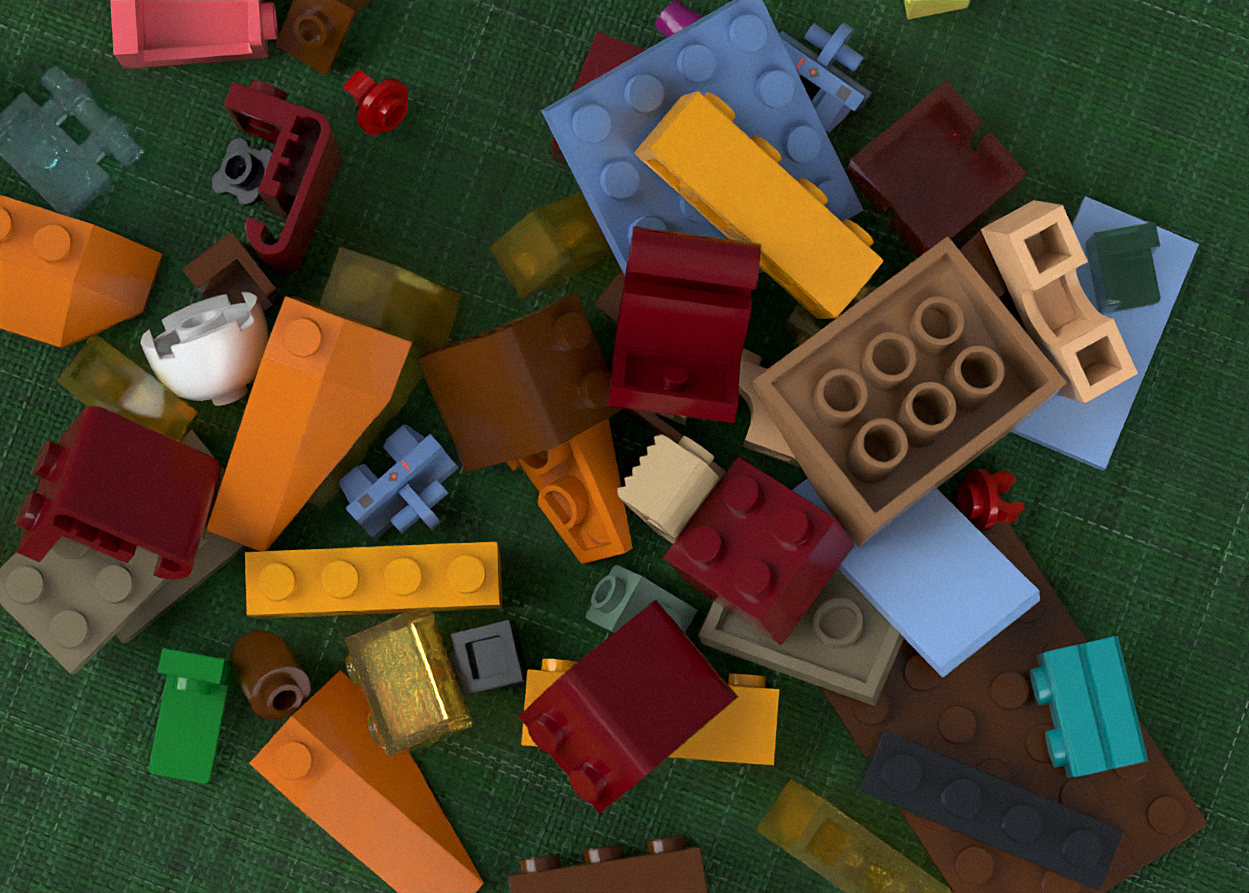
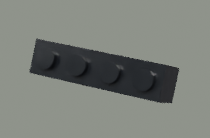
(989, 810)

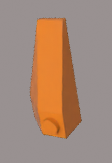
(307, 408)
(581, 492)
(363, 798)

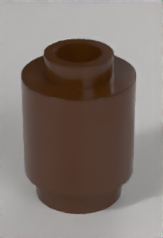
(269, 674)

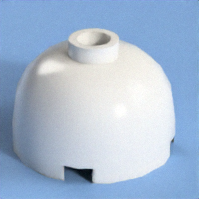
(210, 349)

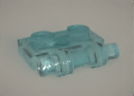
(49, 158)

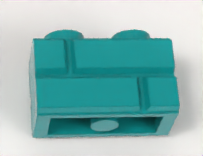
(1089, 708)

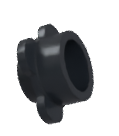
(229, 178)

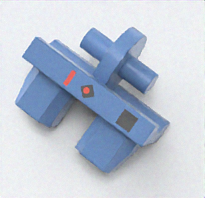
(837, 90)
(404, 490)

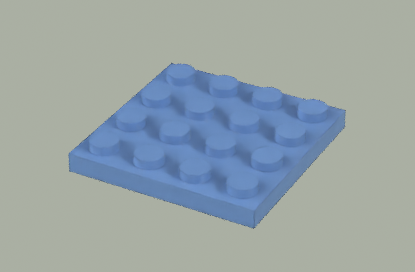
(726, 54)

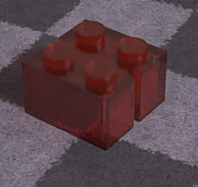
(933, 174)

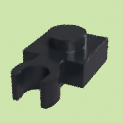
(488, 657)

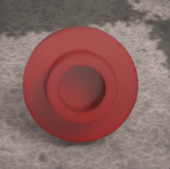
(380, 104)
(980, 500)

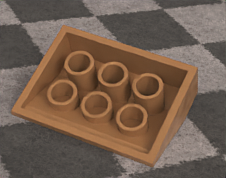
(905, 390)

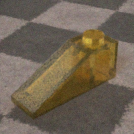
(840, 847)

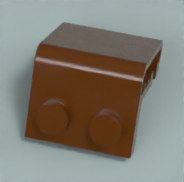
(520, 385)

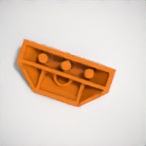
(68, 275)

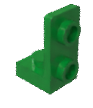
(190, 715)

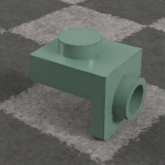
(626, 594)

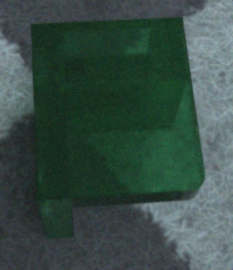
(1124, 267)

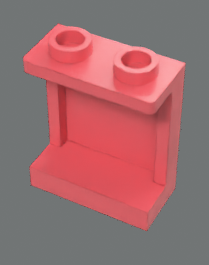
(191, 31)

